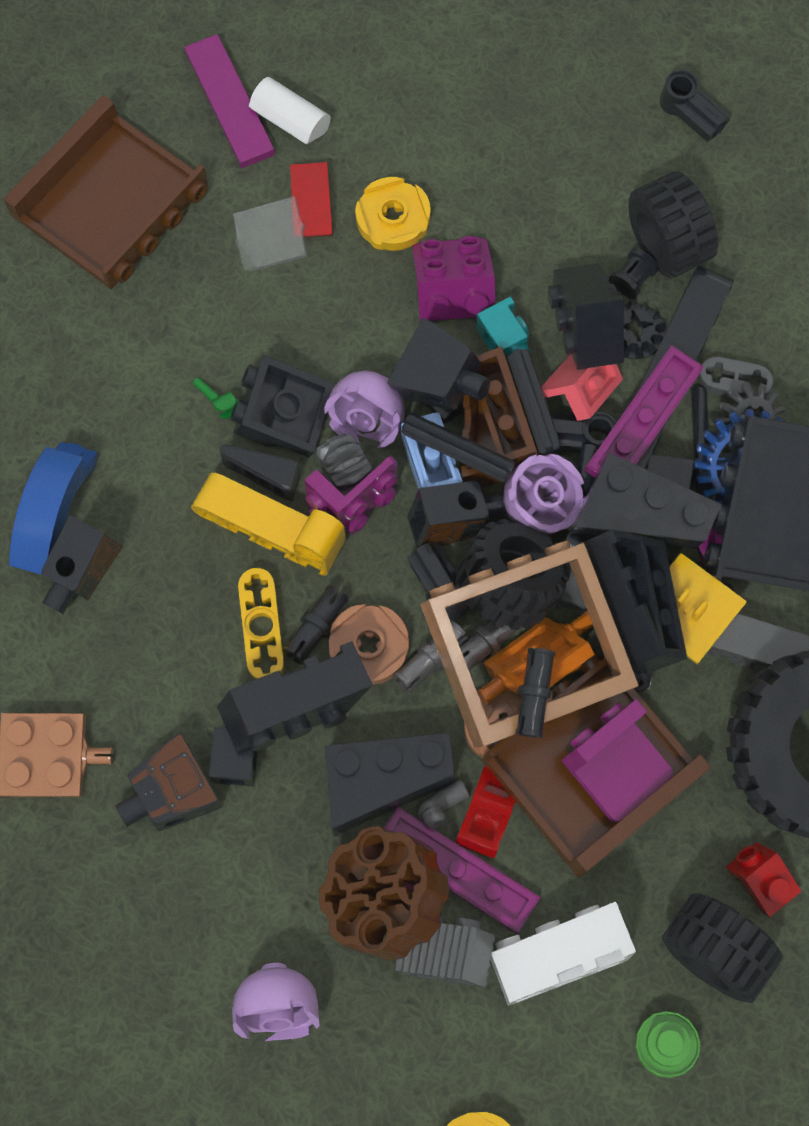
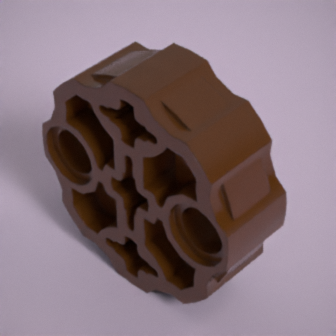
(387, 883)

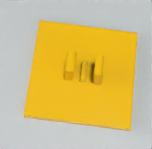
(703, 606)

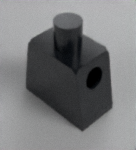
(438, 370)

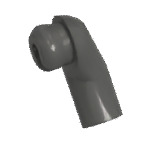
(433, 807)

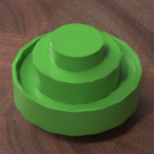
(667, 1044)

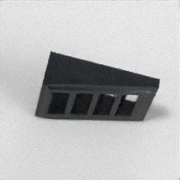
(266, 470)

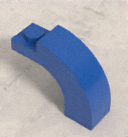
(47, 503)

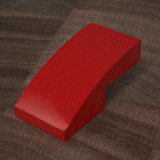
(312, 193)
(486, 816)

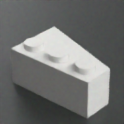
(562, 952)

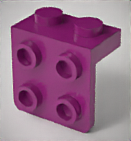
(453, 278)
(352, 509)
(617, 762)

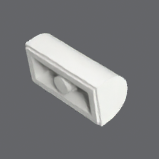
(289, 111)

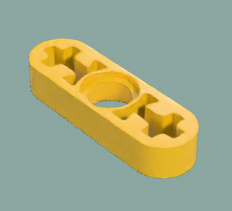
(246, 597)

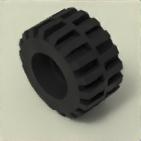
(673, 224)
(522, 601)
(722, 947)

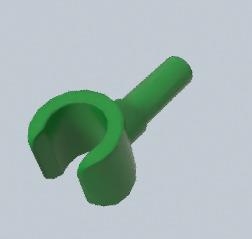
(222, 403)

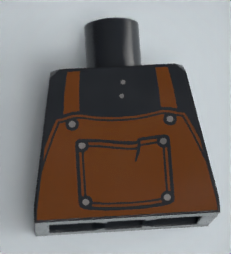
(452, 512)
(89, 552)
(168, 788)

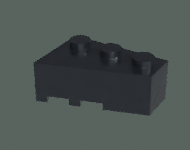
(588, 315)
(645, 505)
(294, 701)
(384, 775)

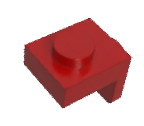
(764, 877)

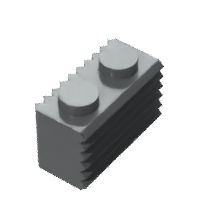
(452, 955)

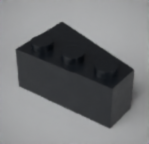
(640, 597)

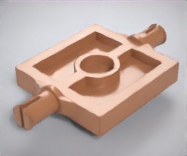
(45, 754)

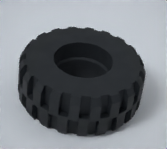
(762, 743)

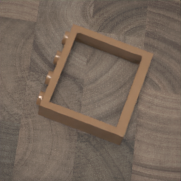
(485, 581)

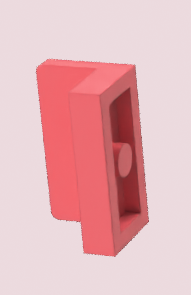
(583, 388)

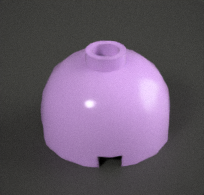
(360, 402)
(544, 493)
(276, 1002)

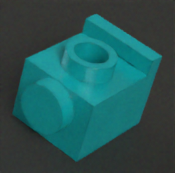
(501, 328)

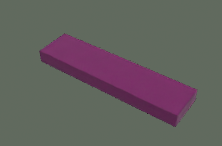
(229, 101)
(649, 409)
(470, 876)

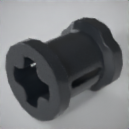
(634, 273)

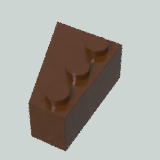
(498, 419)

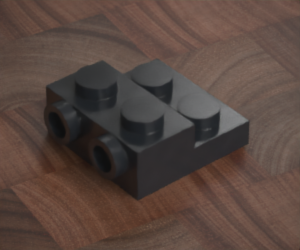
(281, 406)

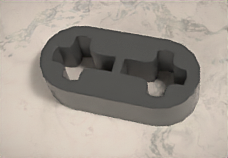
(736, 371)

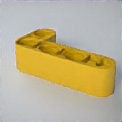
(304, 539)

